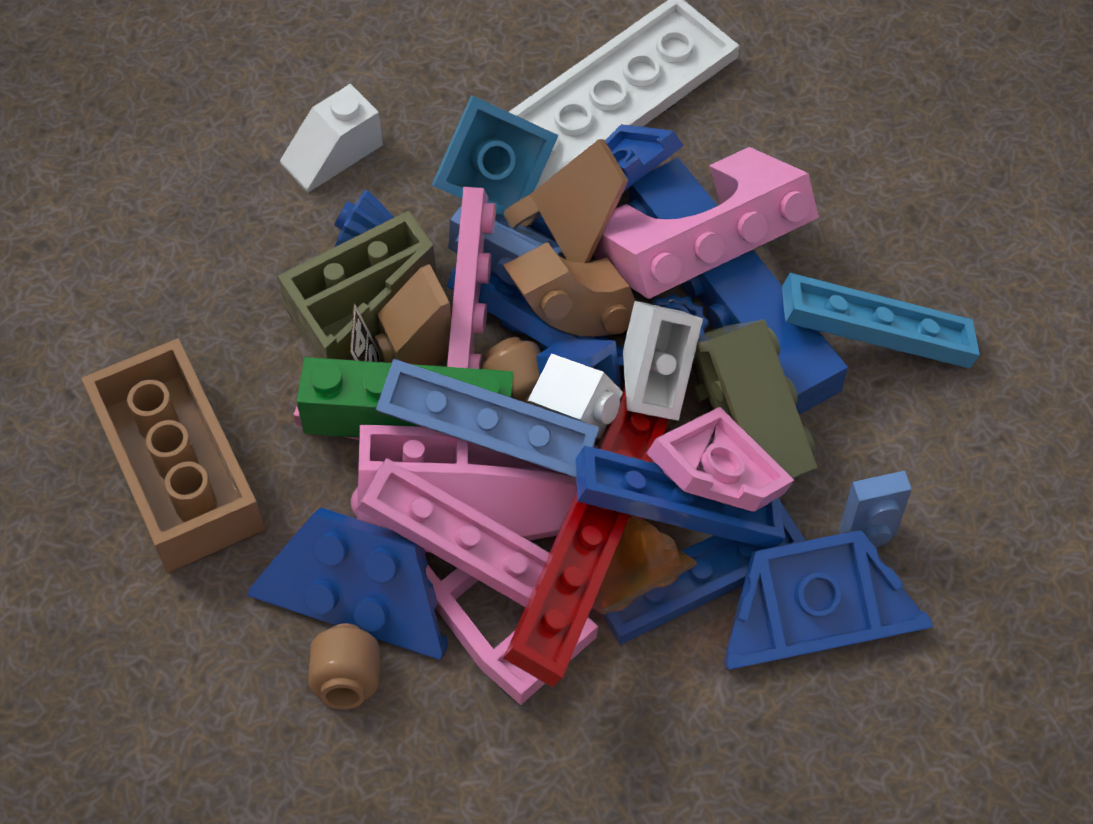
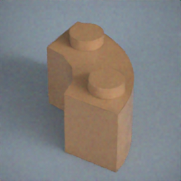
(573, 295)

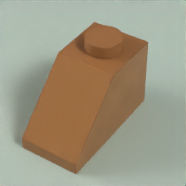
(416, 322)

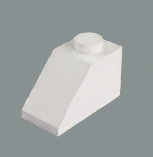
(333, 138)
(659, 359)
(577, 392)

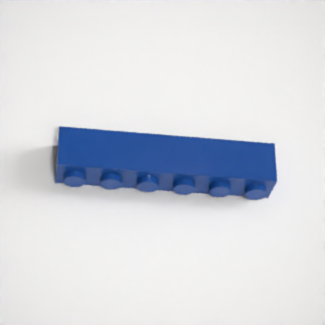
(743, 288)

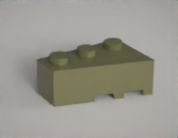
(359, 271)
(745, 379)

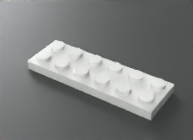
(628, 80)

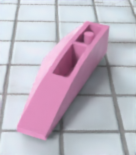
(501, 487)

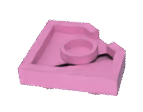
(720, 462)

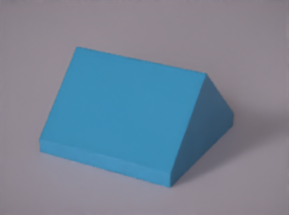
(496, 154)

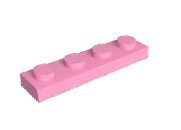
(471, 270)
(454, 531)

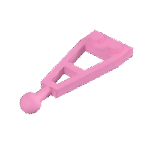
(509, 677)

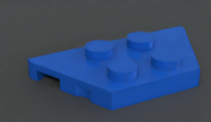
(359, 577)
(818, 599)

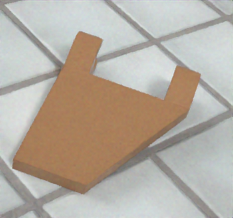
(575, 202)

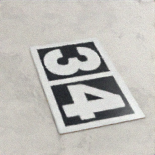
(362, 344)

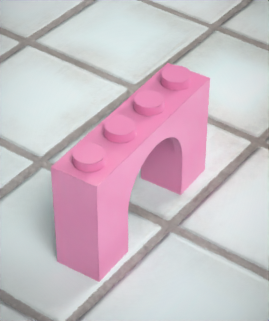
(757, 203)

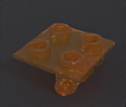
(639, 564)

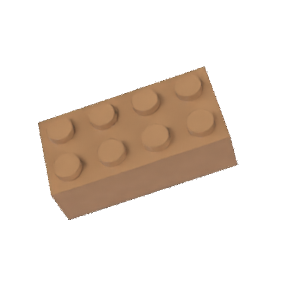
(174, 455)

